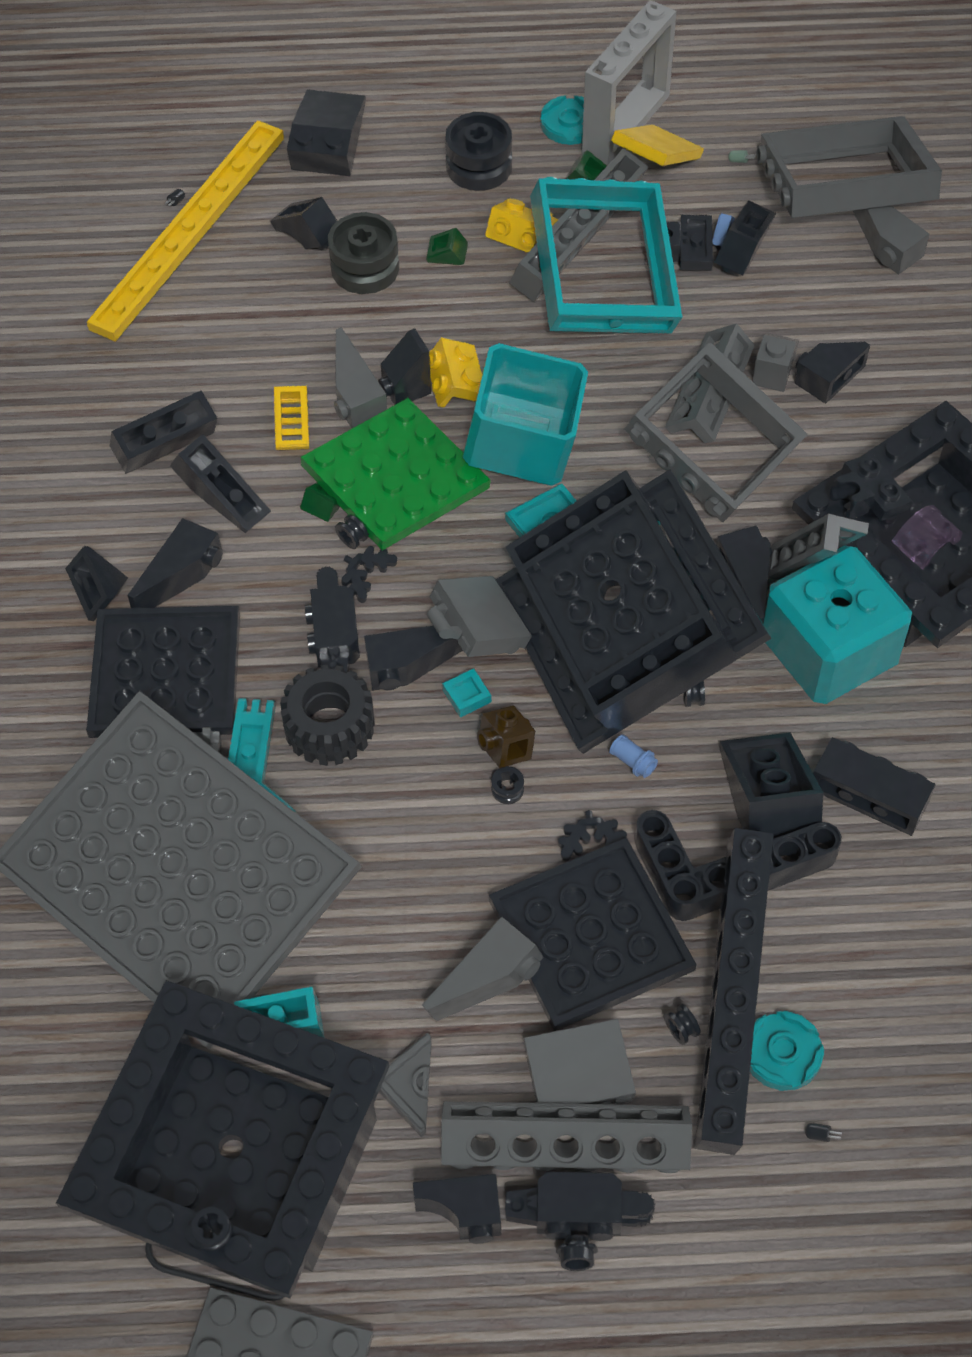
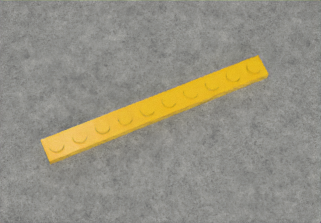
(185, 231)

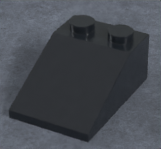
(326, 132)
(771, 784)

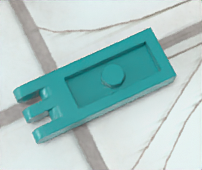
(252, 738)

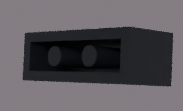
(163, 431)
(873, 786)

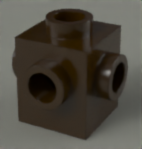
(506, 736)

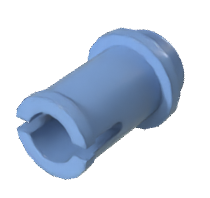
(640, 761)

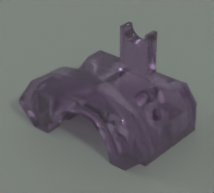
(925, 535)

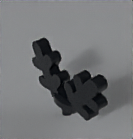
(368, 560)
(578, 832)

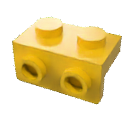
(513, 225)
(454, 371)

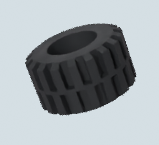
(327, 690)

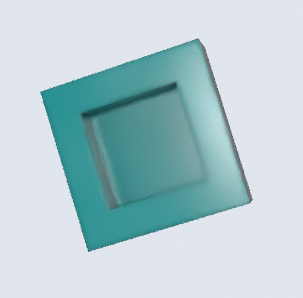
(467, 692)

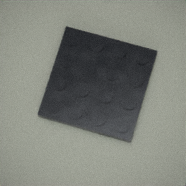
(173, 656)
(597, 933)

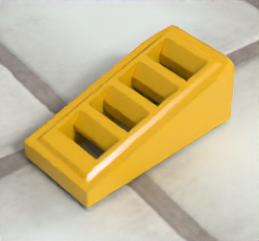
(291, 395)

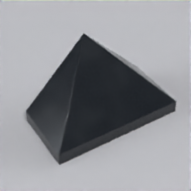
(94, 580)

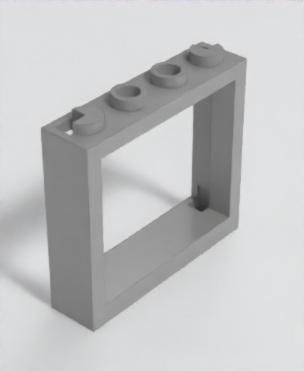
(649, 36)

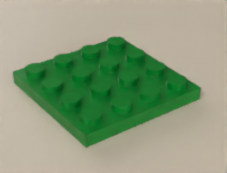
(395, 473)

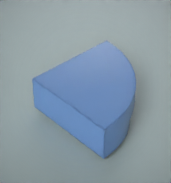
(722, 228)

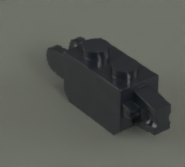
(333, 622)
(579, 1206)

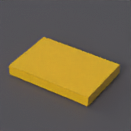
(657, 145)

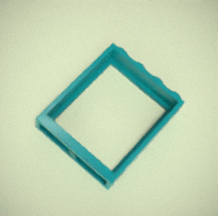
(607, 195)

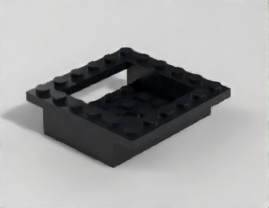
(943, 589)
(654, 640)
(174, 1108)

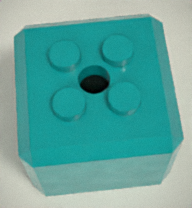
(525, 414)
(831, 645)

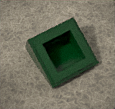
(586, 167)
(447, 248)
(319, 502)

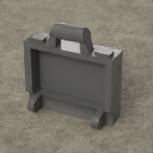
(477, 616)
(580, 1065)

